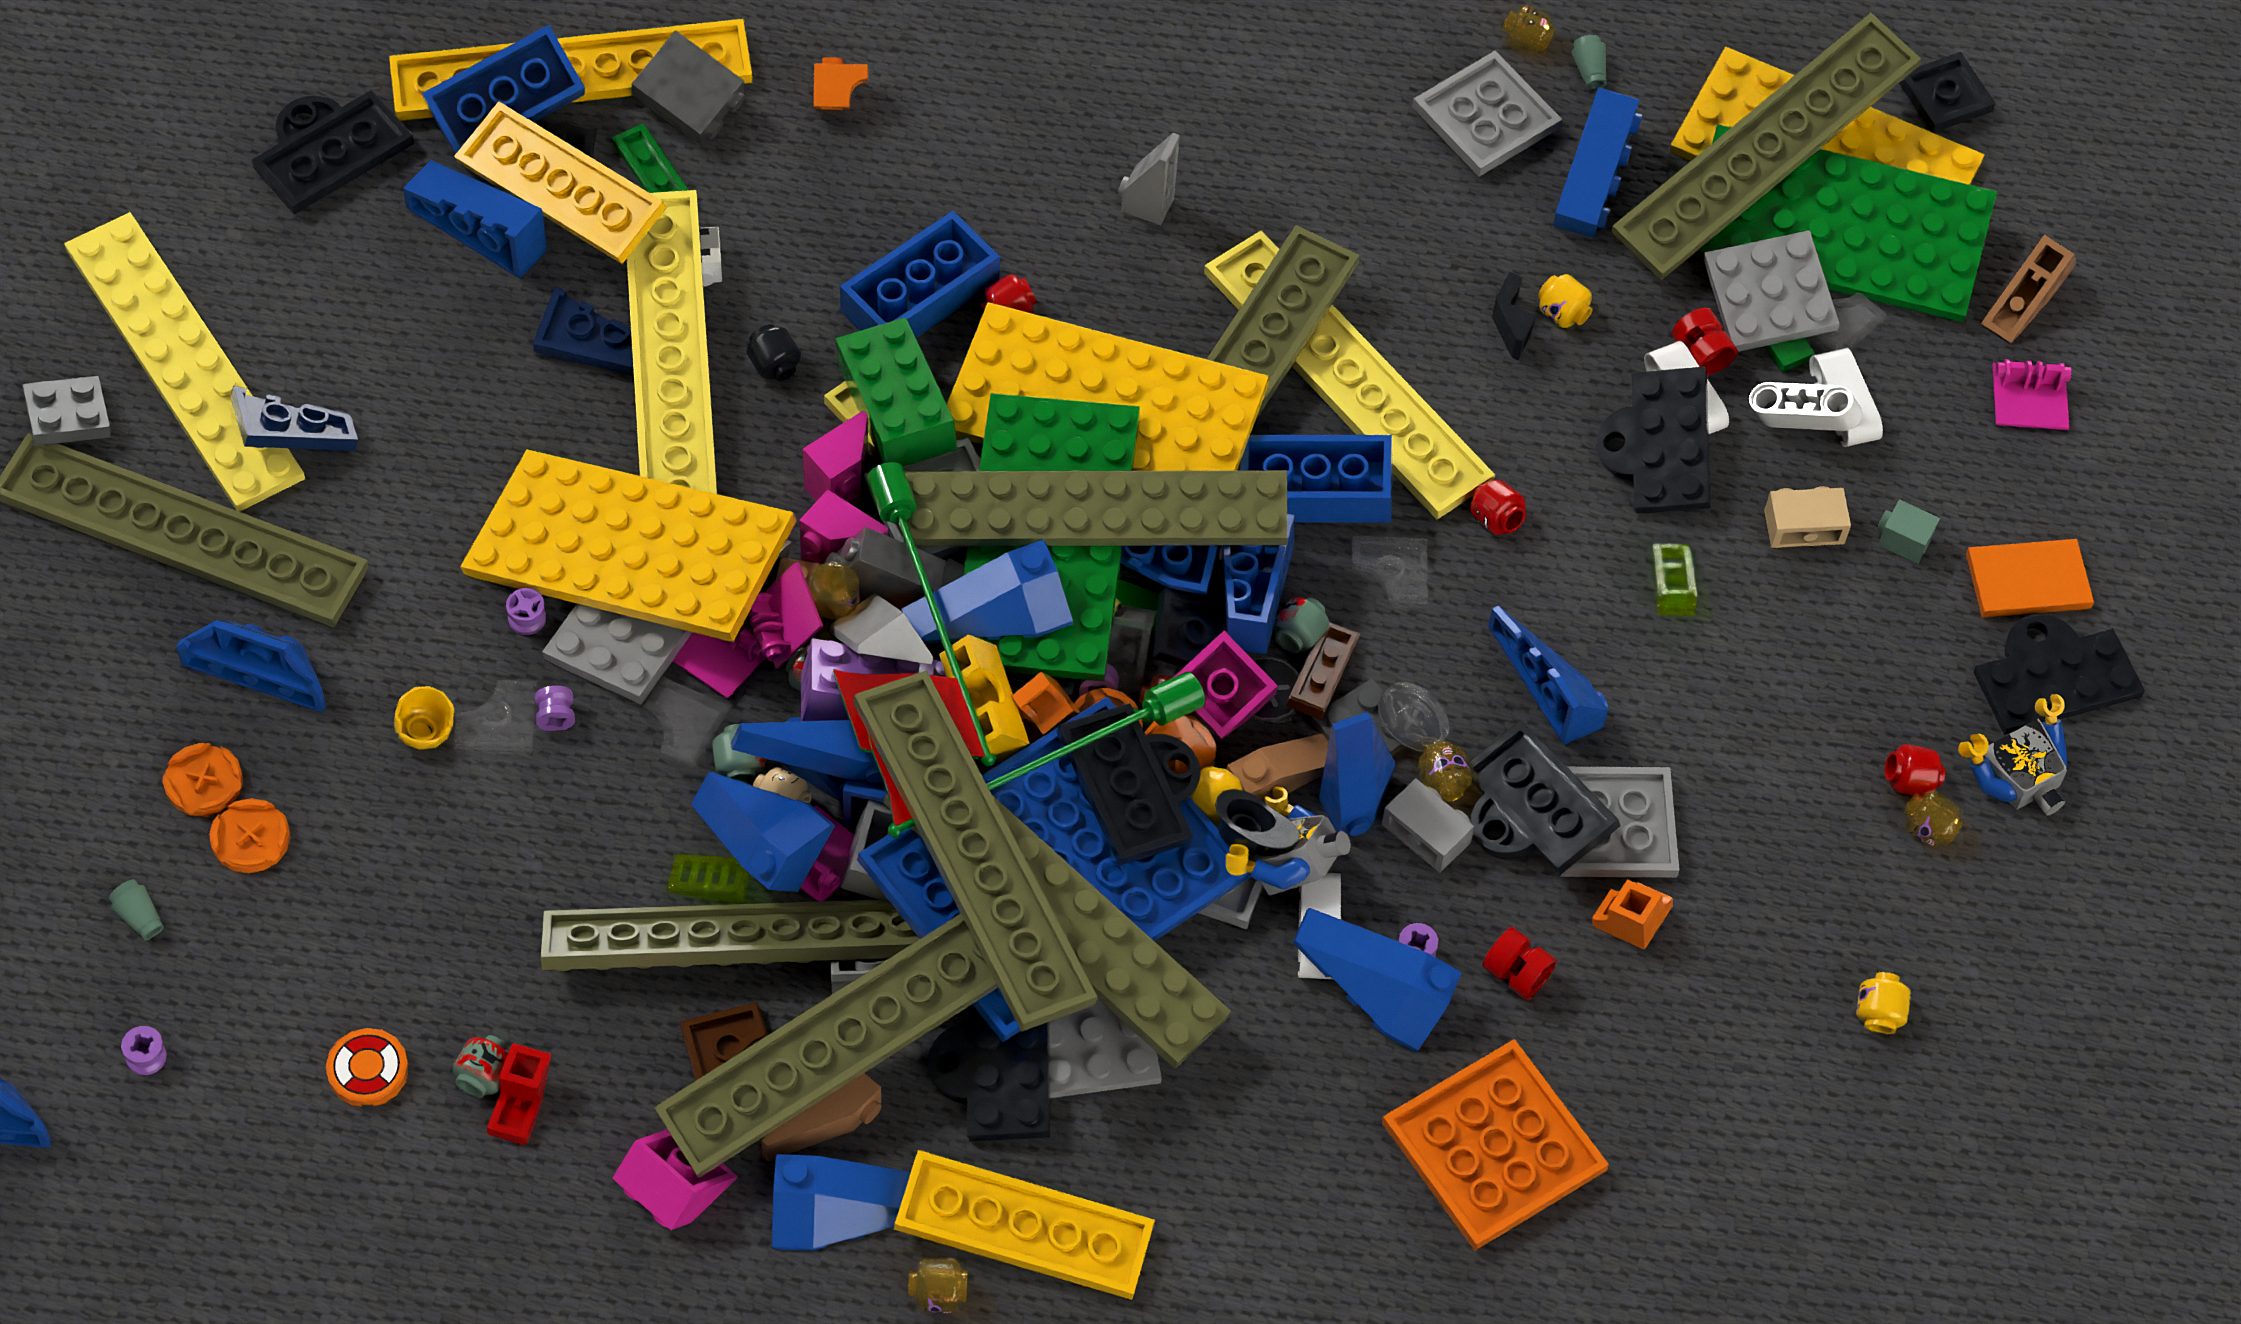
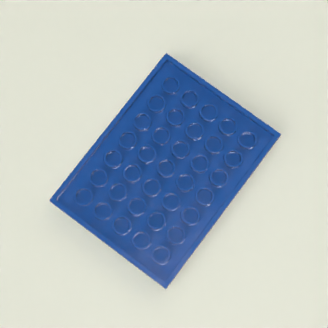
(1050, 801)

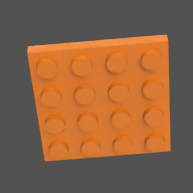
(1494, 1144)

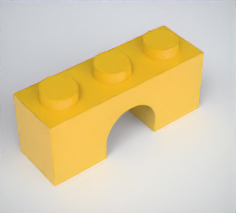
(989, 695)

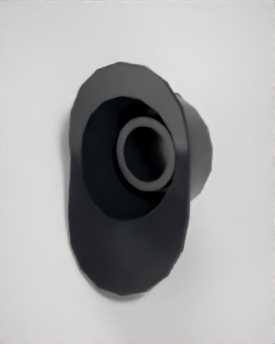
(1253, 823)

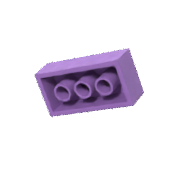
(818, 685)

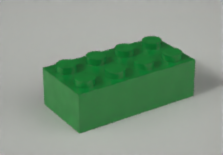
(897, 393)

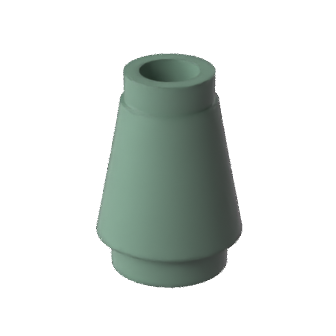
(1591, 60)
(136, 909)

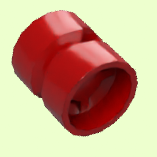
(1705, 340)
(1508, 955)

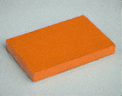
(2029, 578)

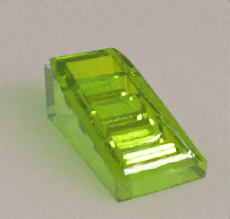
(1674, 600)
(721, 891)

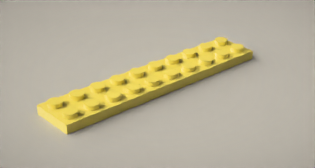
(672, 349)
(179, 357)
(1366, 391)

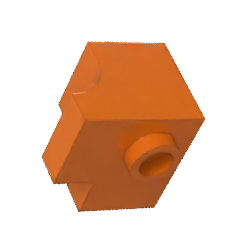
(836, 82)
(1044, 703)
(1633, 913)

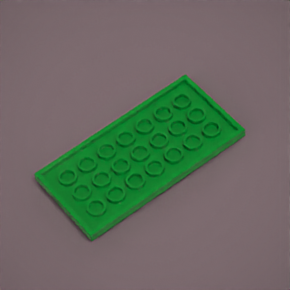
(1876, 229)
(1062, 436)

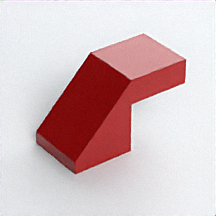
(521, 1095)

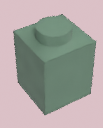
(1907, 531)

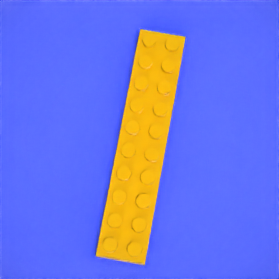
(602, 61)

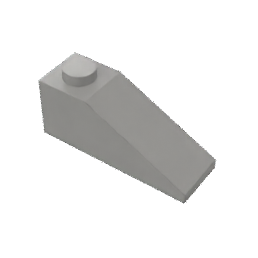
(1152, 183)

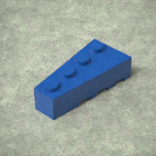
(1597, 163)
(479, 216)
(1254, 588)

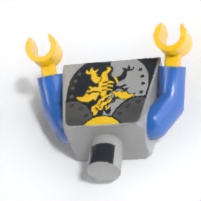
(2025, 762)
(1296, 865)

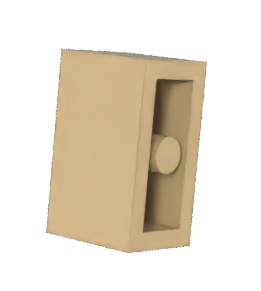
(1807, 517)

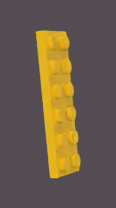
(561, 181)
(1024, 1224)

